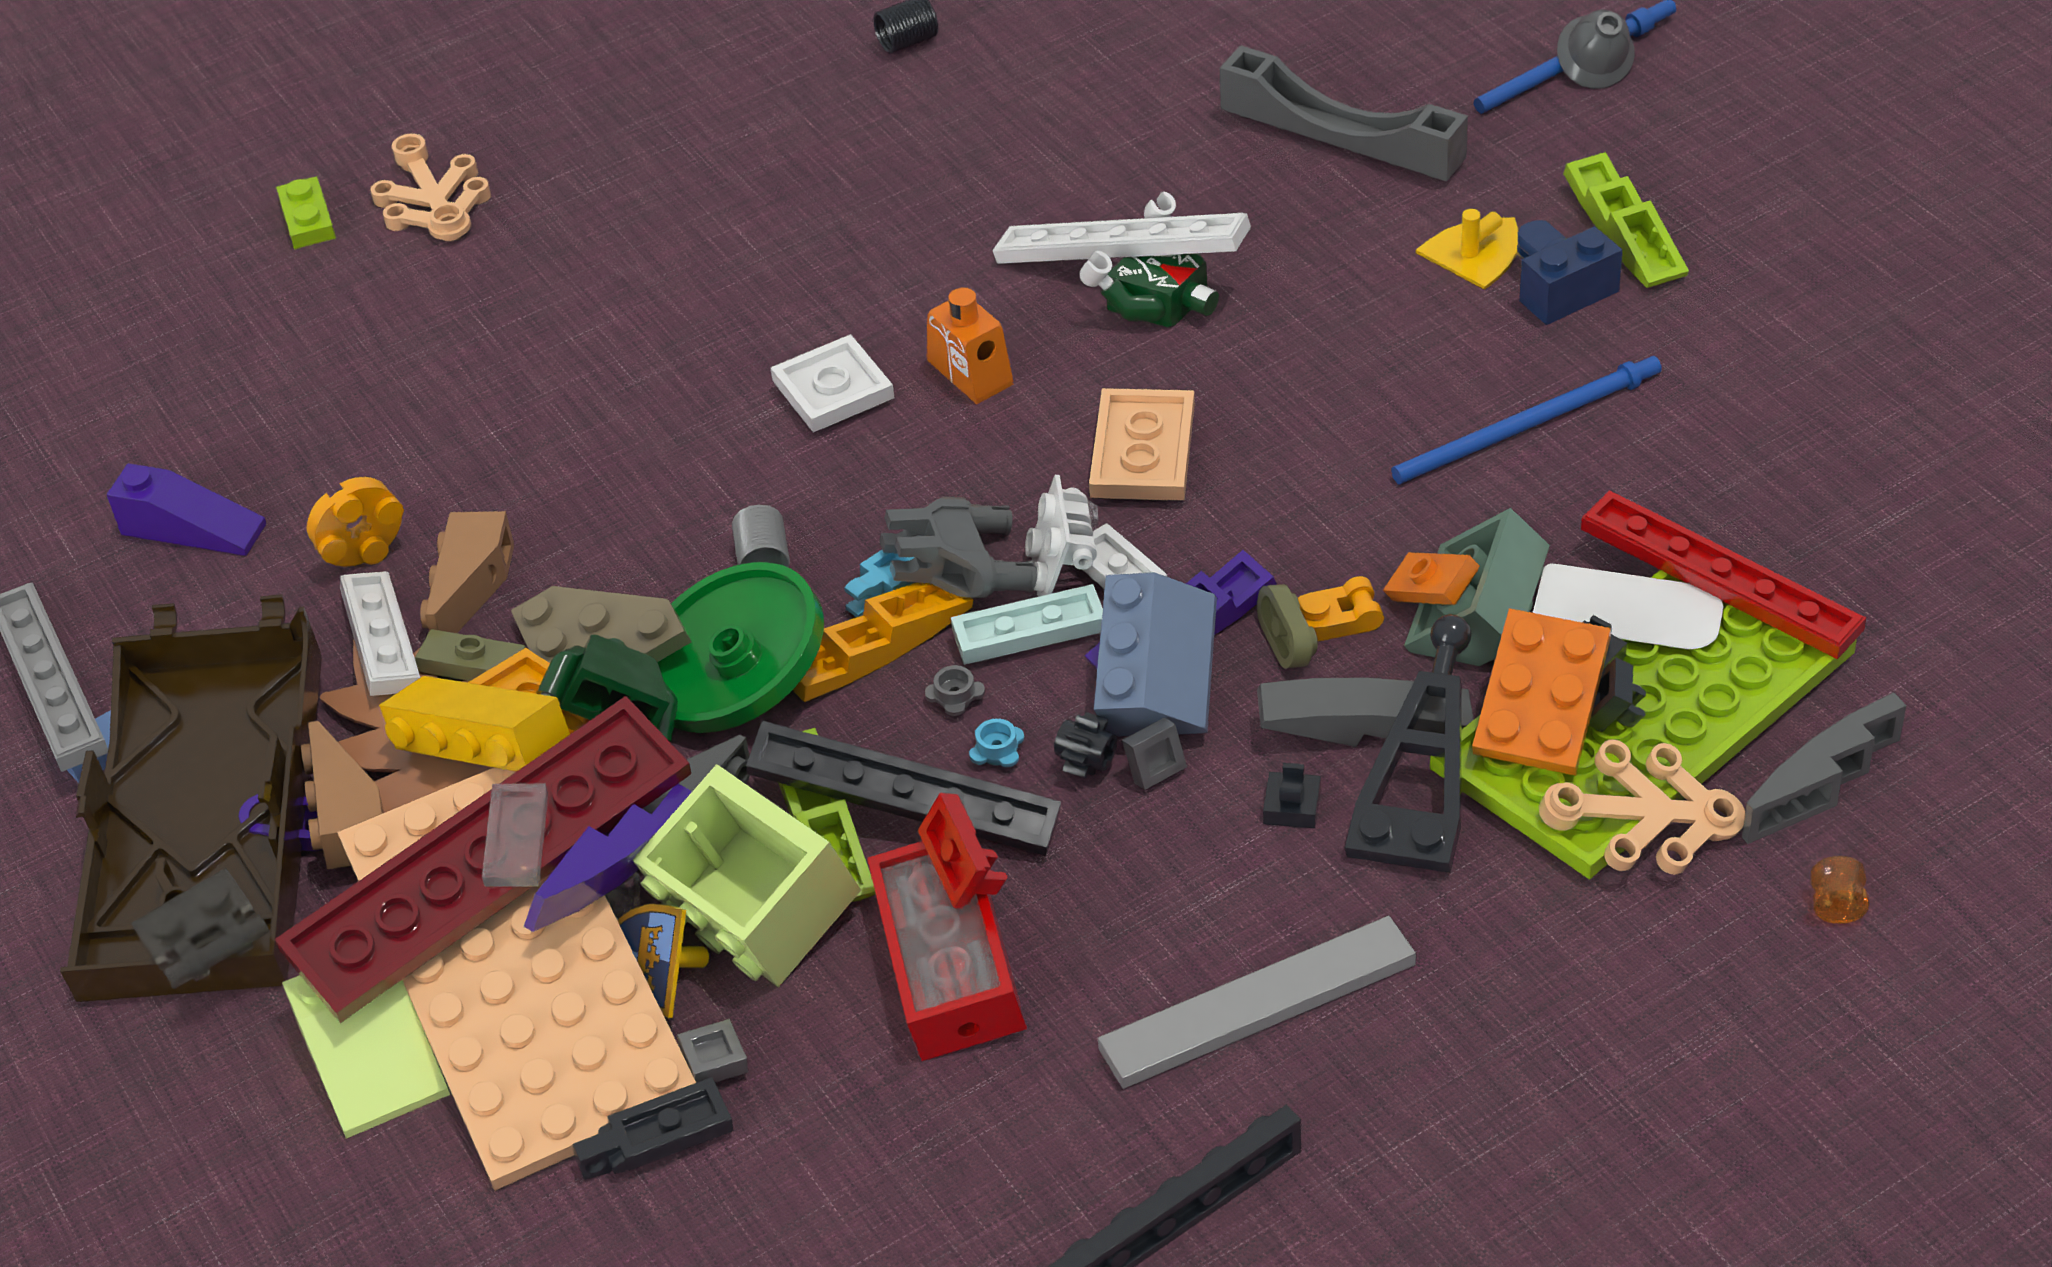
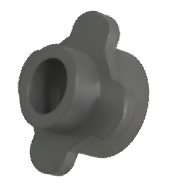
(954, 689)

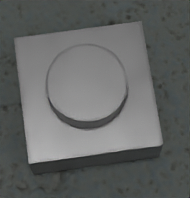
(1154, 753)
(713, 1052)

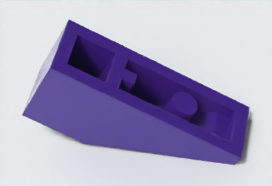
(177, 511)

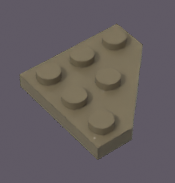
(570, 616)

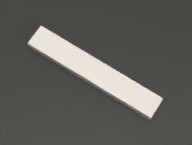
(1123, 238)

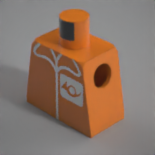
(968, 346)

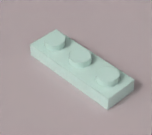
(1027, 624)

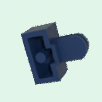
(1563, 272)

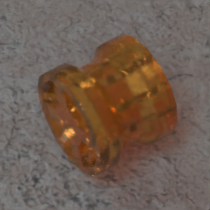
(1839, 889)

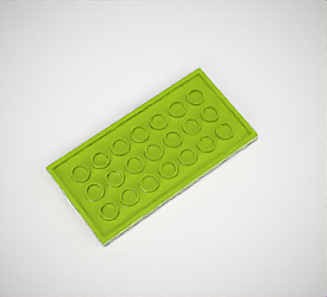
(1696, 699)

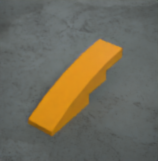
(885, 631)

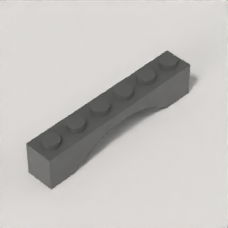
(1419, 139)

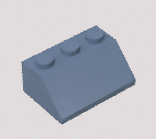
(1154, 654)

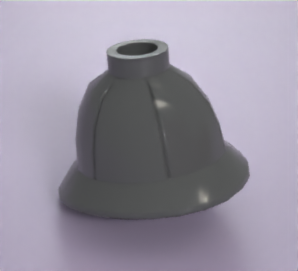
(1596, 49)

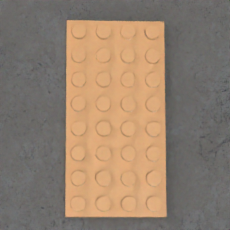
(526, 1024)

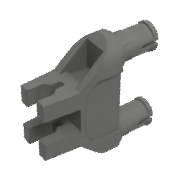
(950, 550)

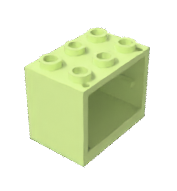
(746, 876)

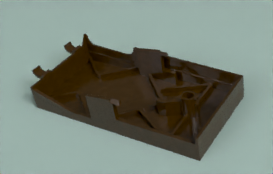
(191, 739)

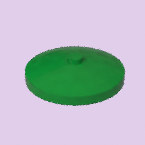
(749, 647)

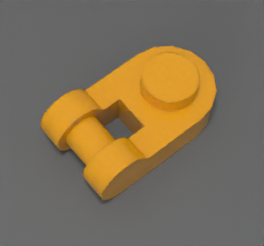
(1325, 608)

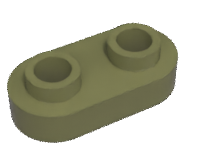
(1285, 626)

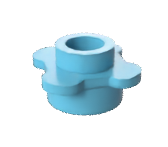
(996, 743)

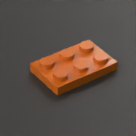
(1542, 691)

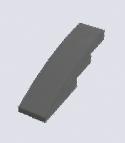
(1346, 708)
(1813, 775)

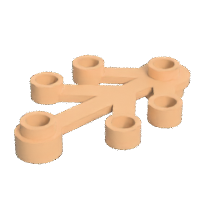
(447, 219)
(1649, 806)

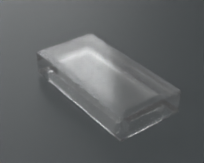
(515, 835)

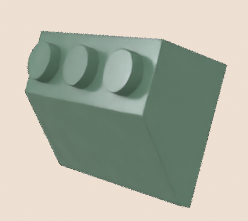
(1509, 570)

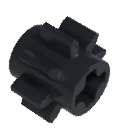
(1085, 745)

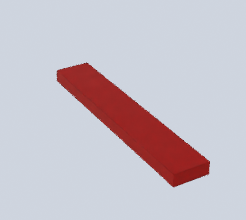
(1724, 574)

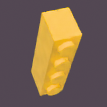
(473, 722)

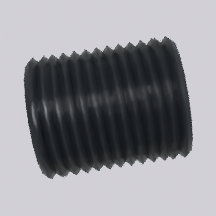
(905, 24)

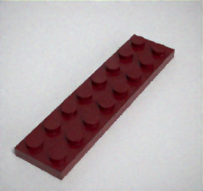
(436, 886)

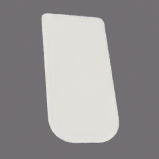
(1634, 605)

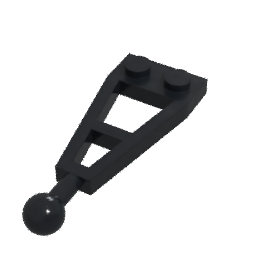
(1410, 835)

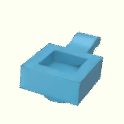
(873, 581)

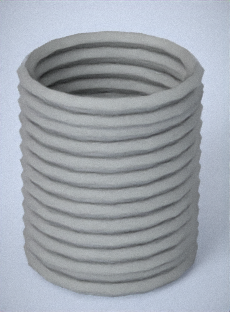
(760, 536)

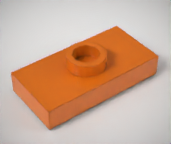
(1431, 578)

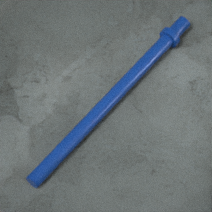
(1627, 375)

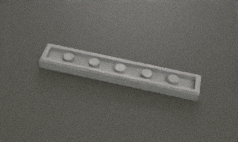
(48, 678)
(1256, 1001)

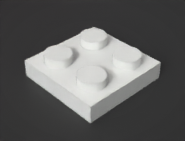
(832, 383)

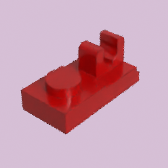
(957, 852)

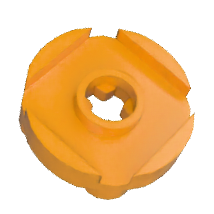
(370, 537)

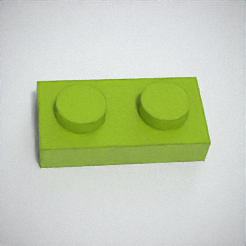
(305, 212)

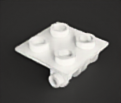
(1060, 535)

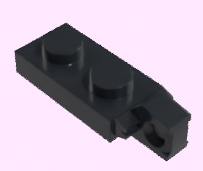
(655, 1130)

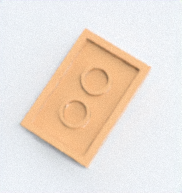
(1142, 444)

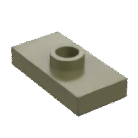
(461, 655)

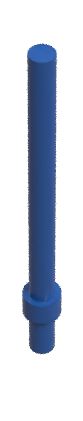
(1639, 23)

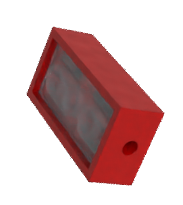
(943, 957)

